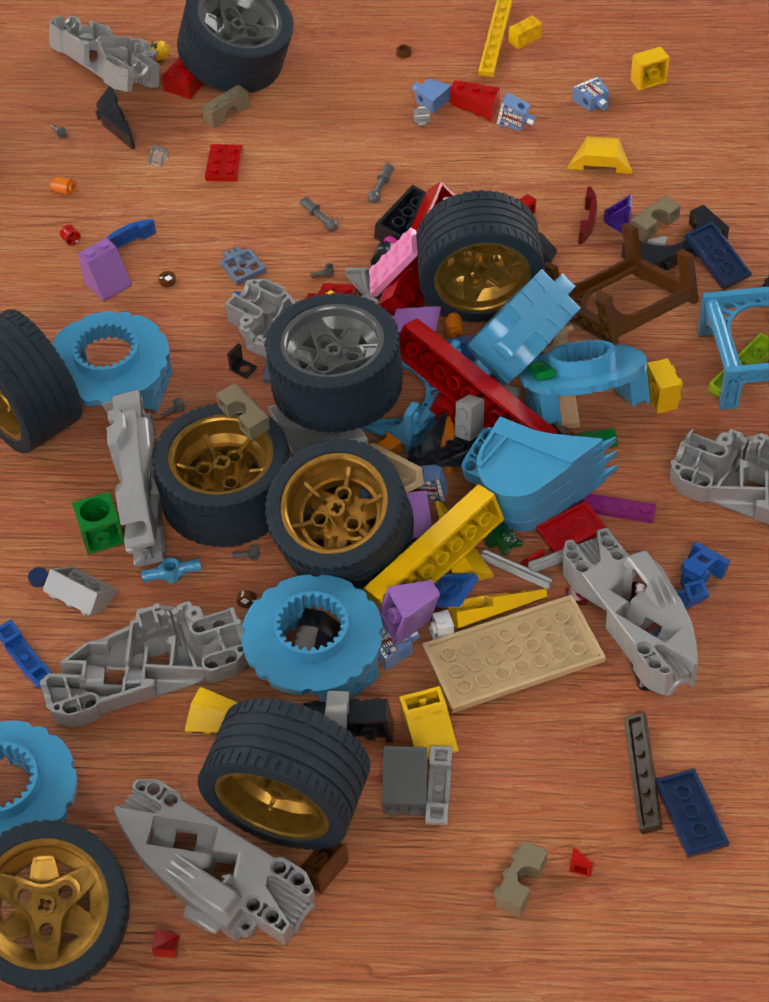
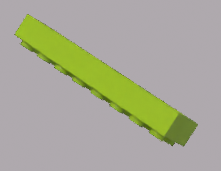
(754, 353)

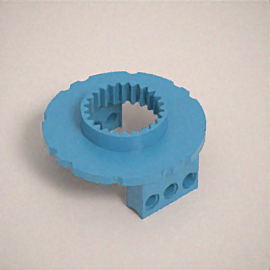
(145, 368)
(604, 368)
(342, 666)
(52, 773)

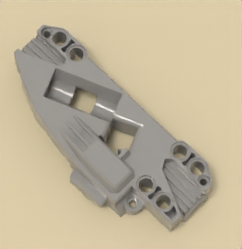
(118, 60)
(256, 311)
(605, 577)
(197, 650)
(206, 899)

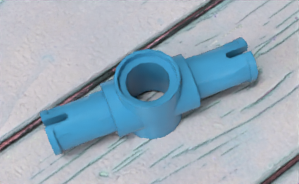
(171, 570)

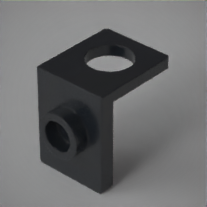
(236, 361)

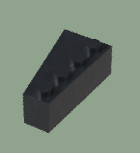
(365, 717)

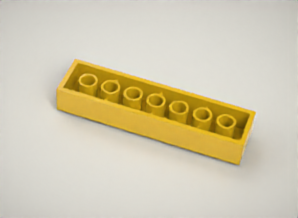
(441, 544)

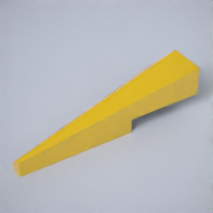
(472, 561)
(488, 605)
(207, 711)

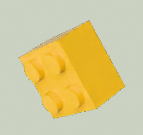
(649, 68)
(663, 385)

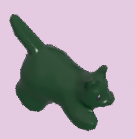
(503, 538)

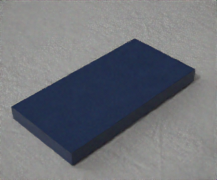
(717, 255)
(691, 813)

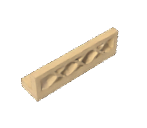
(407, 470)

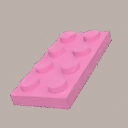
(393, 262)

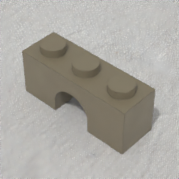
(215, 110)
(662, 211)
(235, 400)
(527, 861)

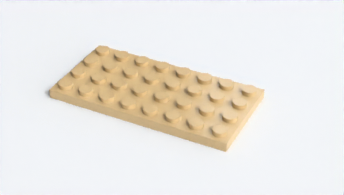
(513, 653)

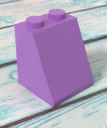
(104, 269)
(427, 315)
(421, 513)
(408, 608)

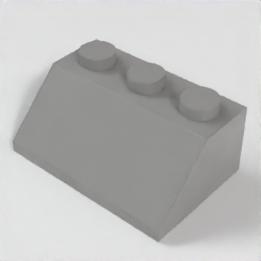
(79, 590)

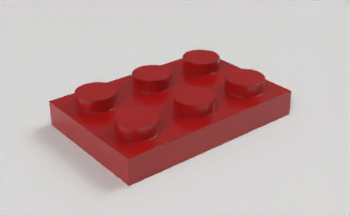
(224, 162)
(576, 523)

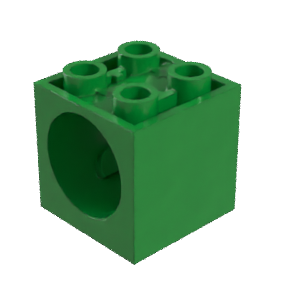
(98, 523)

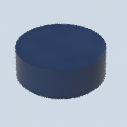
(37, 577)

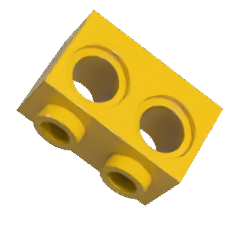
(525, 32)

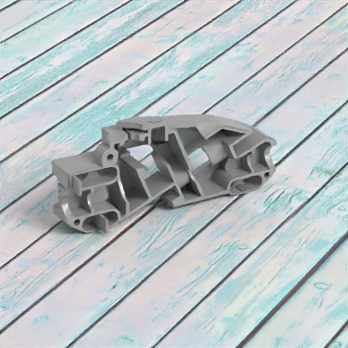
(720, 468)
(139, 504)

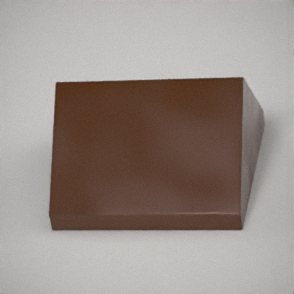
(325, 865)

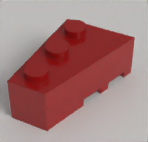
(475, 97)

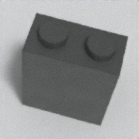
(404, 780)

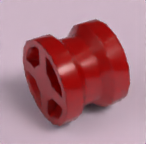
(70, 235)

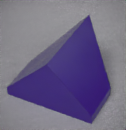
(619, 213)

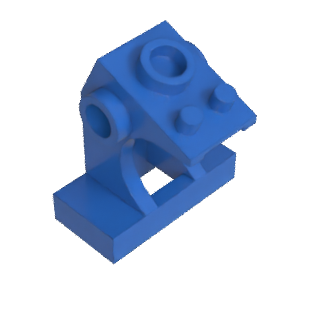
(695, 568)

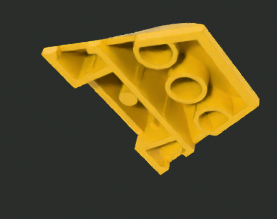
(602, 153)

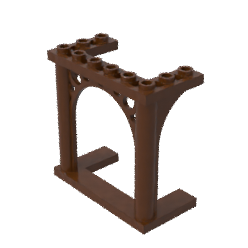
(611, 323)

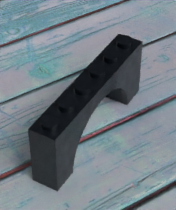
(666, 256)

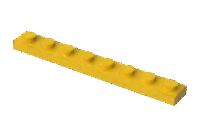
(495, 38)

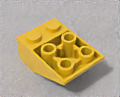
(427, 719)

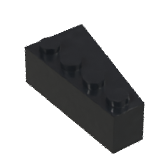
(400, 215)

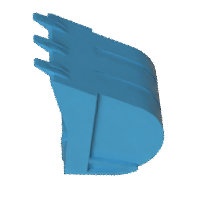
(536, 471)

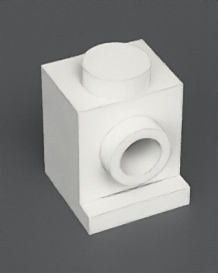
(441, 624)

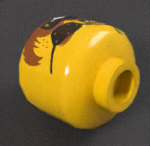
(162, 49)

